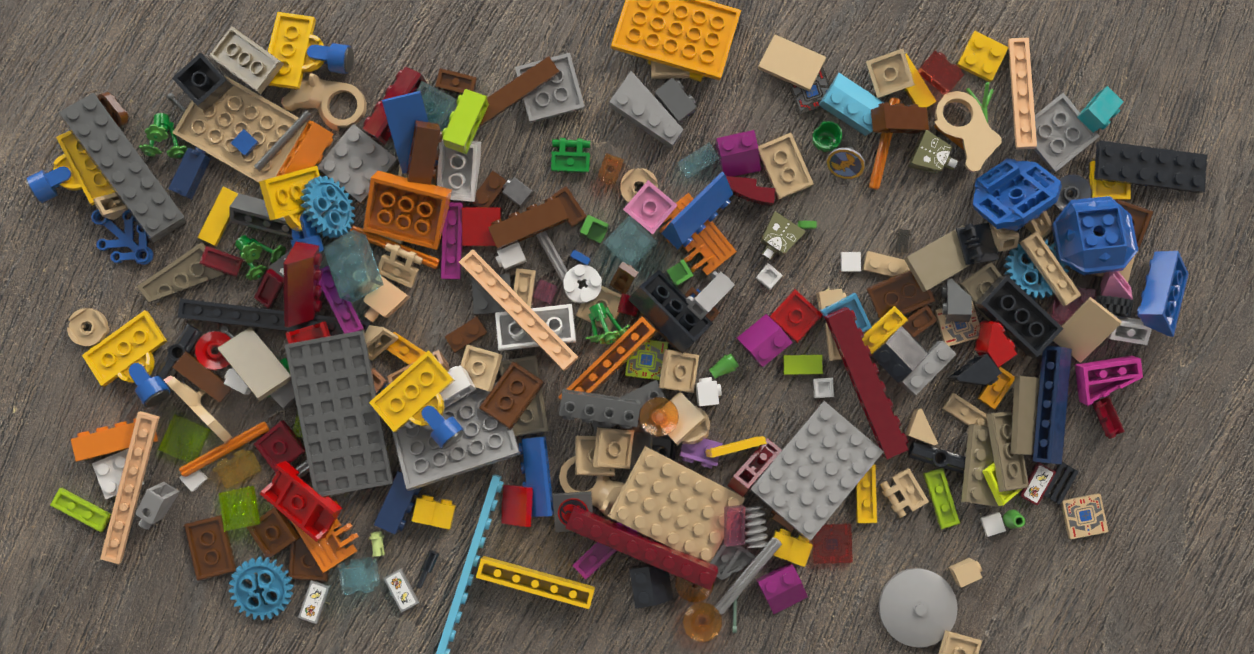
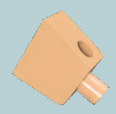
(384, 300)

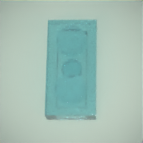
(698, 160)

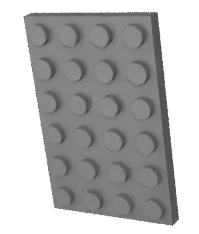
(480, 445)
(816, 470)

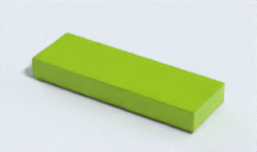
(941, 498)
(81, 509)

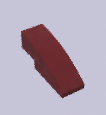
(747, 189)

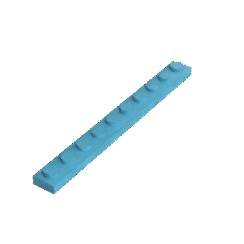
(471, 561)

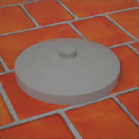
(917, 607)

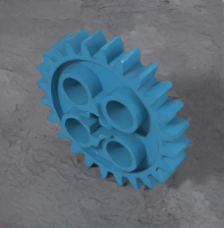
(318, 198)
(1019, 270)
(243, 592)

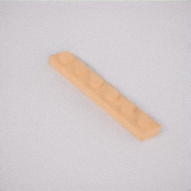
(1022, 93)

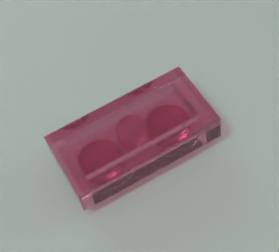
(734, 525)

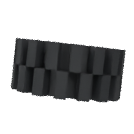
(1116, 305)

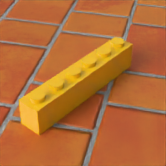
(535, 582)

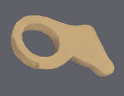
(318, 94)
(977, 136)
(193, 399)
(603, 492)

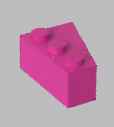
(1104, 376)

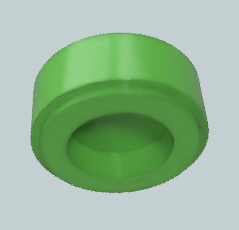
(807, 224)

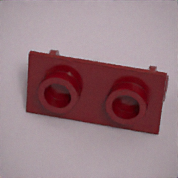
(1108, 417)

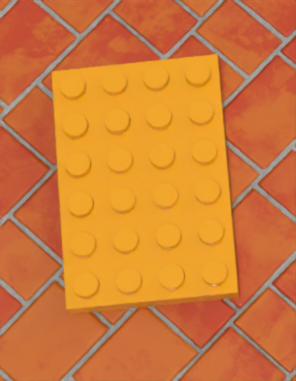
(678, 33)

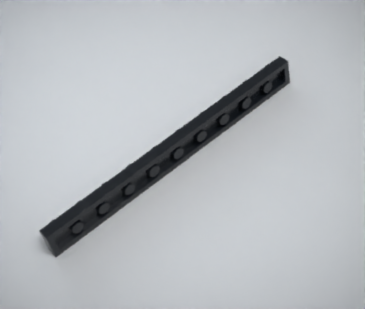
(251, 316)

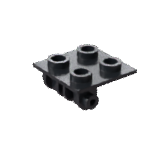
(977, 243)

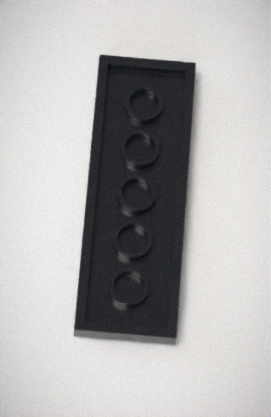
(1150, 166)

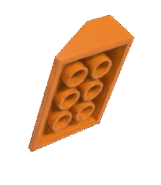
(406, 209)

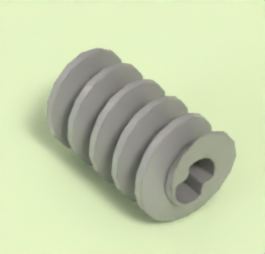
(754, 527)

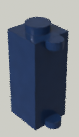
(190, 172)

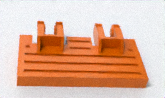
(708, 243)
(330, 550)

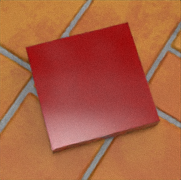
(476, 223)
(796, 316)
(517, 505)

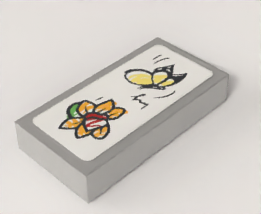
(401, 590)
(314, 601)

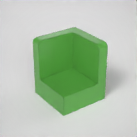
(594, 229)
(680, 273)

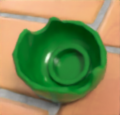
(827, 136)

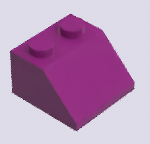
(738, 153)
(764, 340)
(782, 587)

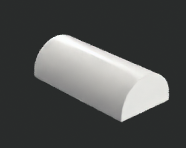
(558, 318)

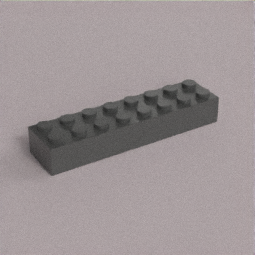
(122, 167)

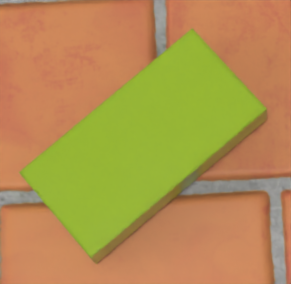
(802, 364)

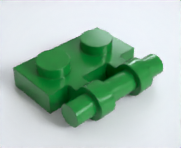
(570, 161)

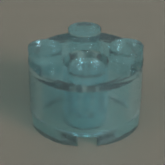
(359, 575)

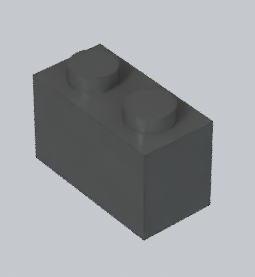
(676, 100)

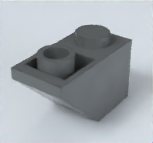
(957, 303)

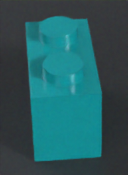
(1100, 110)

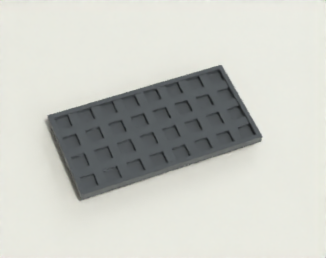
(336, 420)

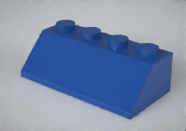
(698, 211)
(1163, 292)
(537, 474)

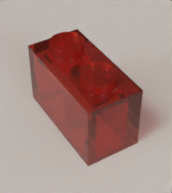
(940, 72)

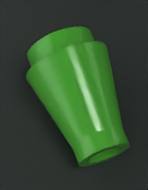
(724, 366)
(1010, 519)

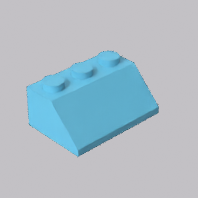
(850, 104)

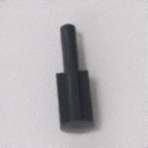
(427, 567)

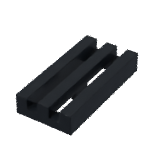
(1067, 485)

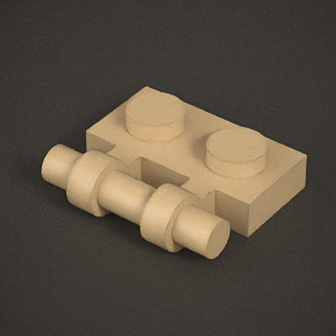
(399, 271)
(909, 489)

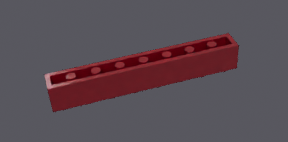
(866, 382)
(642, 547)

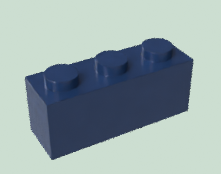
(396, 506)

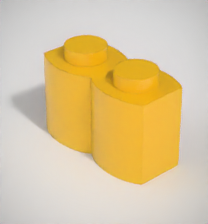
(434, 512)
(792, 548)

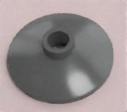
(1079, 187)

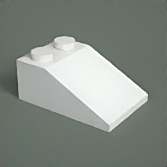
(459, 171)

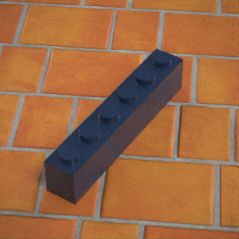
(1052, 405)

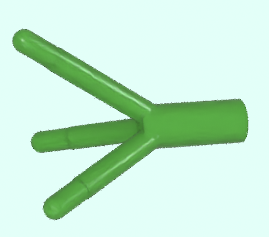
(986, 99)

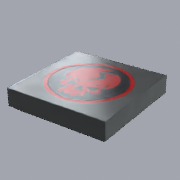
(564, 503)

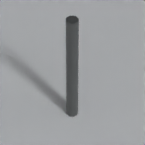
(283, 140)

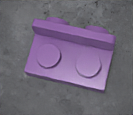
(697, 452)

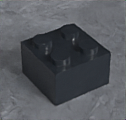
(202, 81)

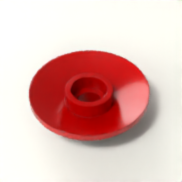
(204, 346)

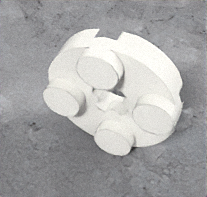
(571, 286)

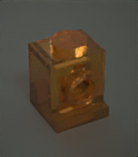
(616, 163)

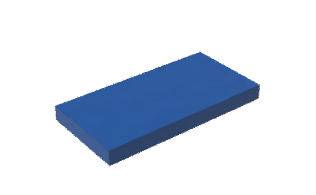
(401, 117)

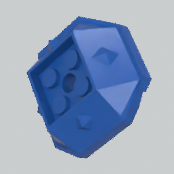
(1015, 193)
(1081, 248)

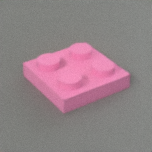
(650, 207)

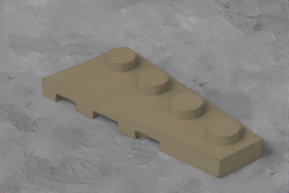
(178, 275)
(978, 458)

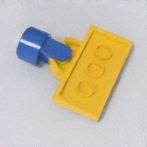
(302, 51)
(72, 171)
(283, 200)
(130, 357)
(418, 398)

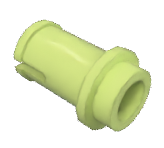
(377, 543)

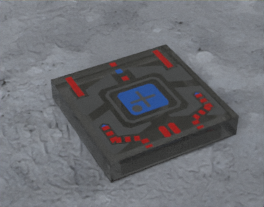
(809, 101)

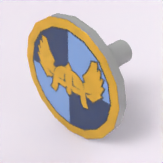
(845, 163)

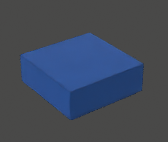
(245, 142)
(579, 257)

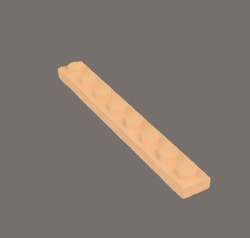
(518, 310)
(129, 487)

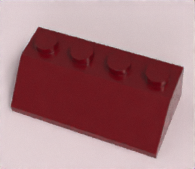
(377, 125)
(302, 284)

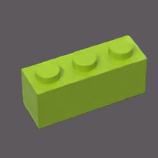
(465, 121)

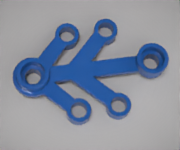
(125, 239)

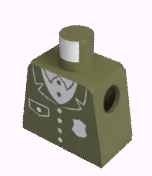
(932, 154)
(780, 236)

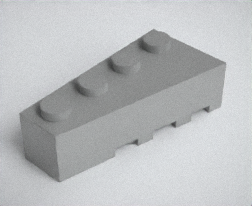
(645, 111)

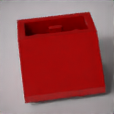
(994, 343)

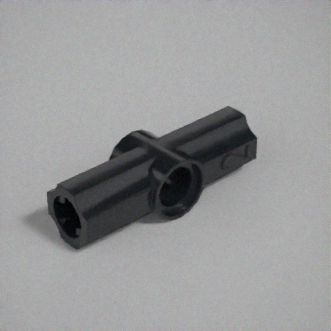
(186, 342)
(927, 454)

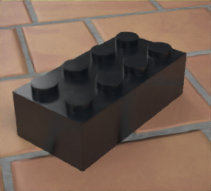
(1019, 315)

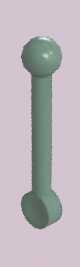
(734, 627)

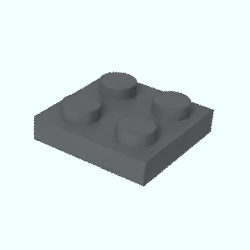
(482, 301)

